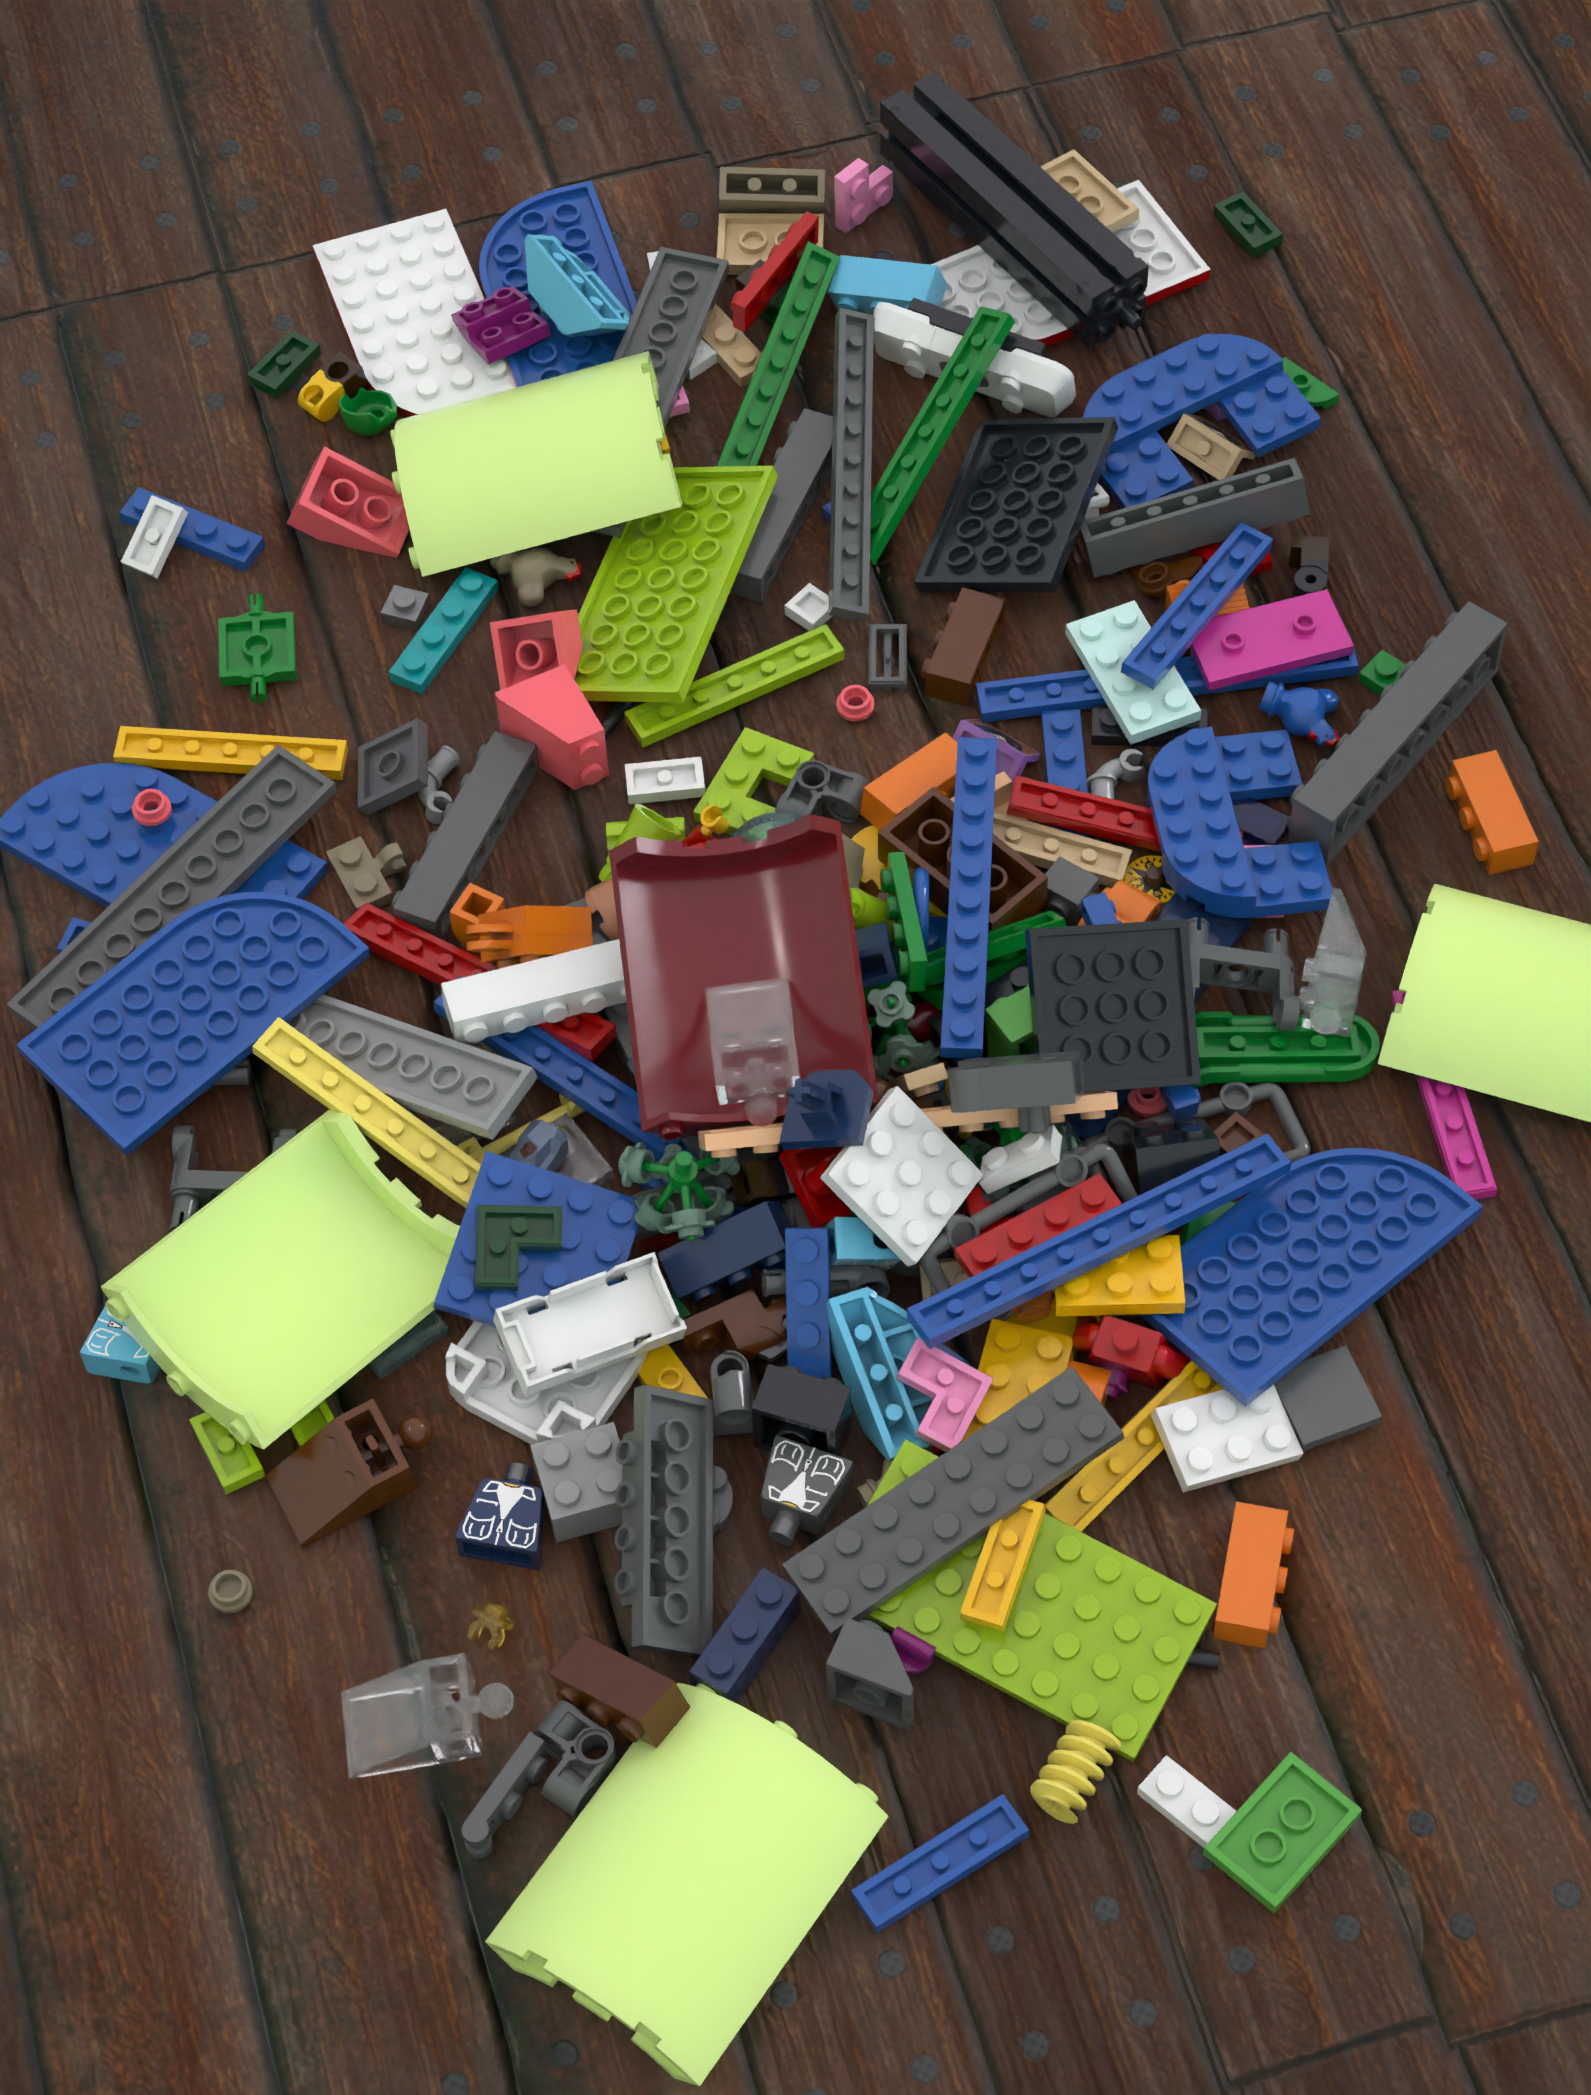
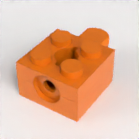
(530, 933)

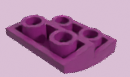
(500, 324)

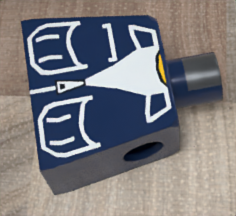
(505, 1521)

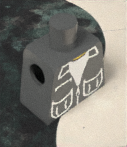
(802, 1488)

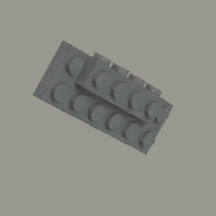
(667, 1522)

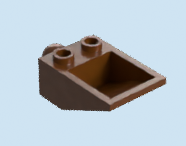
(338, 1480)

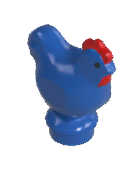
(1303, 711)

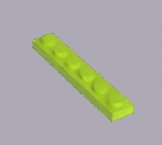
(736, 685)

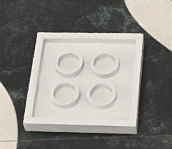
(903, 1177)

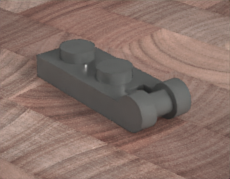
(504, 1795)

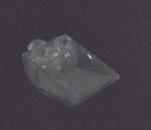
(1334, 973)
(753, 1045)
(413, 1719)

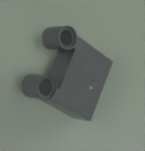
(1018, 1082)

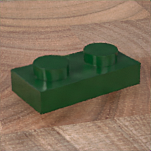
(1248, 224)
(284, 364)

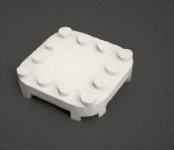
(487, 1386)

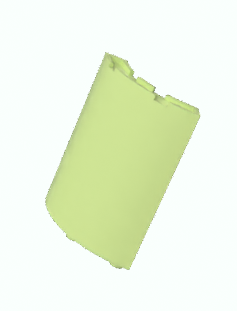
(533, 464)
(1497, 1003)
(286, 1282)
(691, 1880)

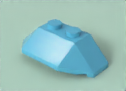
(570, 290)
(870, 1347)

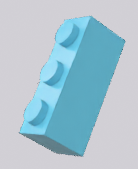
(865, 282)

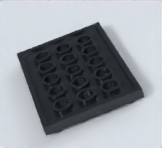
(1017, 505)

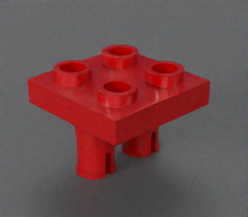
(804, 1171)

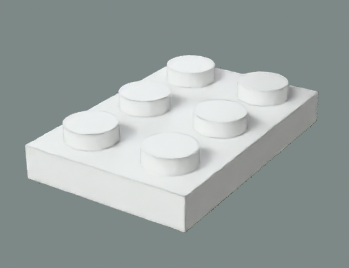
(1221, 1439)

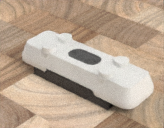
(1019, 374)

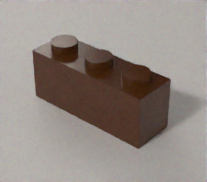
(963, 646)
(619, 1691)

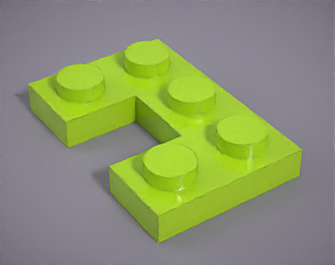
(741, 772)
(237, 1463)

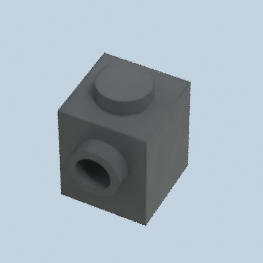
(1067, 887)

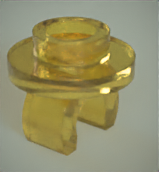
(495, 1619)

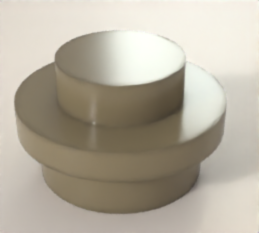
(230, 1591)

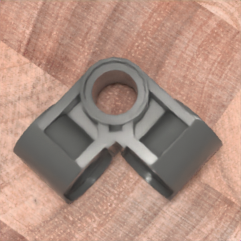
(836, 793)
(731, 1395)
(569, 1739)

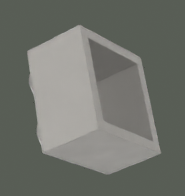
(580, 1480)

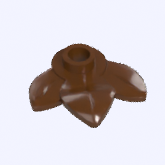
(1165, 571)

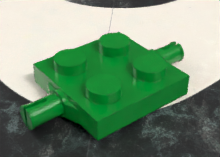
(257, 648)

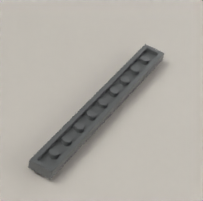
(851, 466)

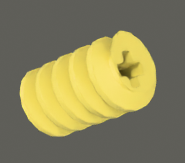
(1071, 1767)

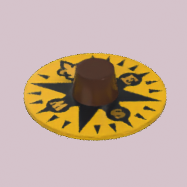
(1148, 876)

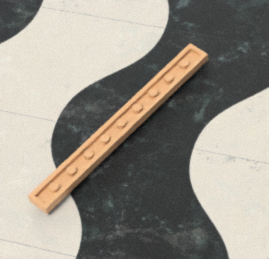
(766, 1139)

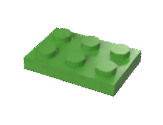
(1282, 1832)

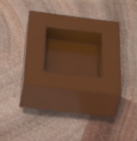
(1235, 1133)

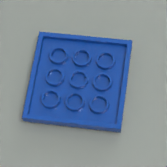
(595, 1236)

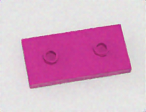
(1270, 640)

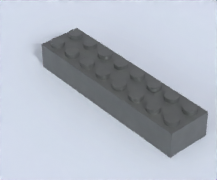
(1397, 731)

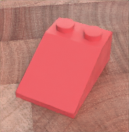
(350, 506)

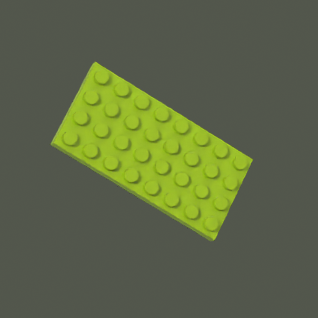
(668, 586)
(1085, 1633)

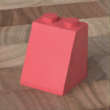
(560, 722)

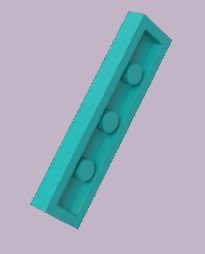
(443, 630)

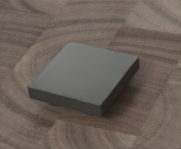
(1327, 1399)

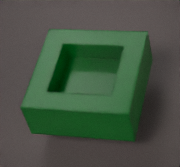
(1381, 672)

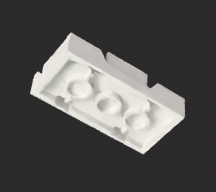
(589, 1324)

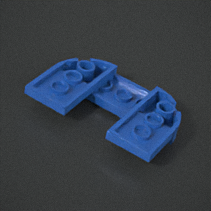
(1217, 368)
(1200, 837)

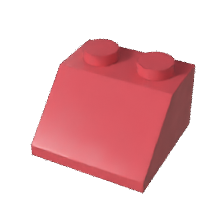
(536, 645)

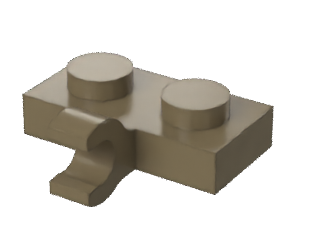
(364, 875)

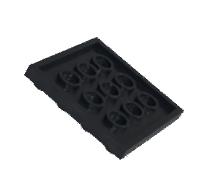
(1117, 998)

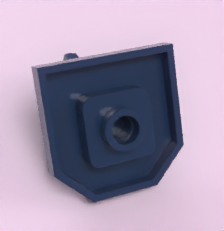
(827, 1111)

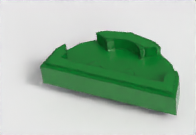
(1312, 389)

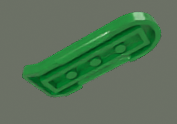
(1256, 1052)

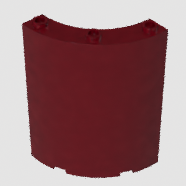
(729, 920)

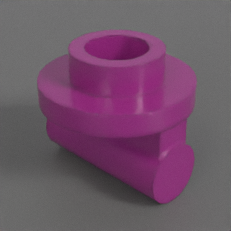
(913, 1652)

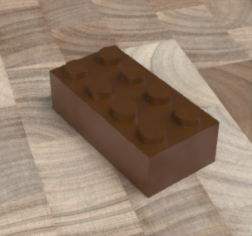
(926, 839)

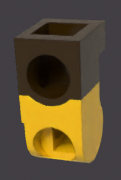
(326, 387)

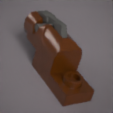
(742, 1325)

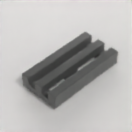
(888, 681)

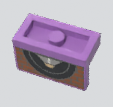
(1011, 753)

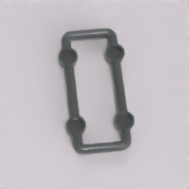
(1233, 1098)
(1069, 1172)

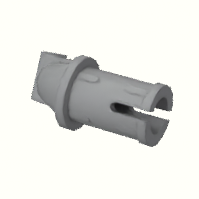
(438, 768)
(1105, 778)

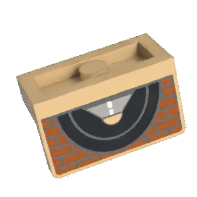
(1208, 446)

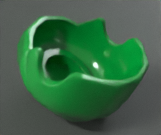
(368, 412)

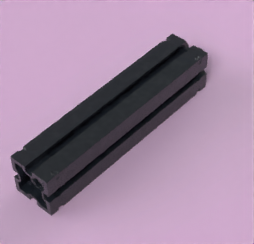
(1014, 210)

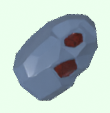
(541, 1146)

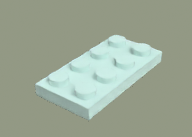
(1102, 646)

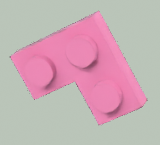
(860, 193)
(954, 1390)

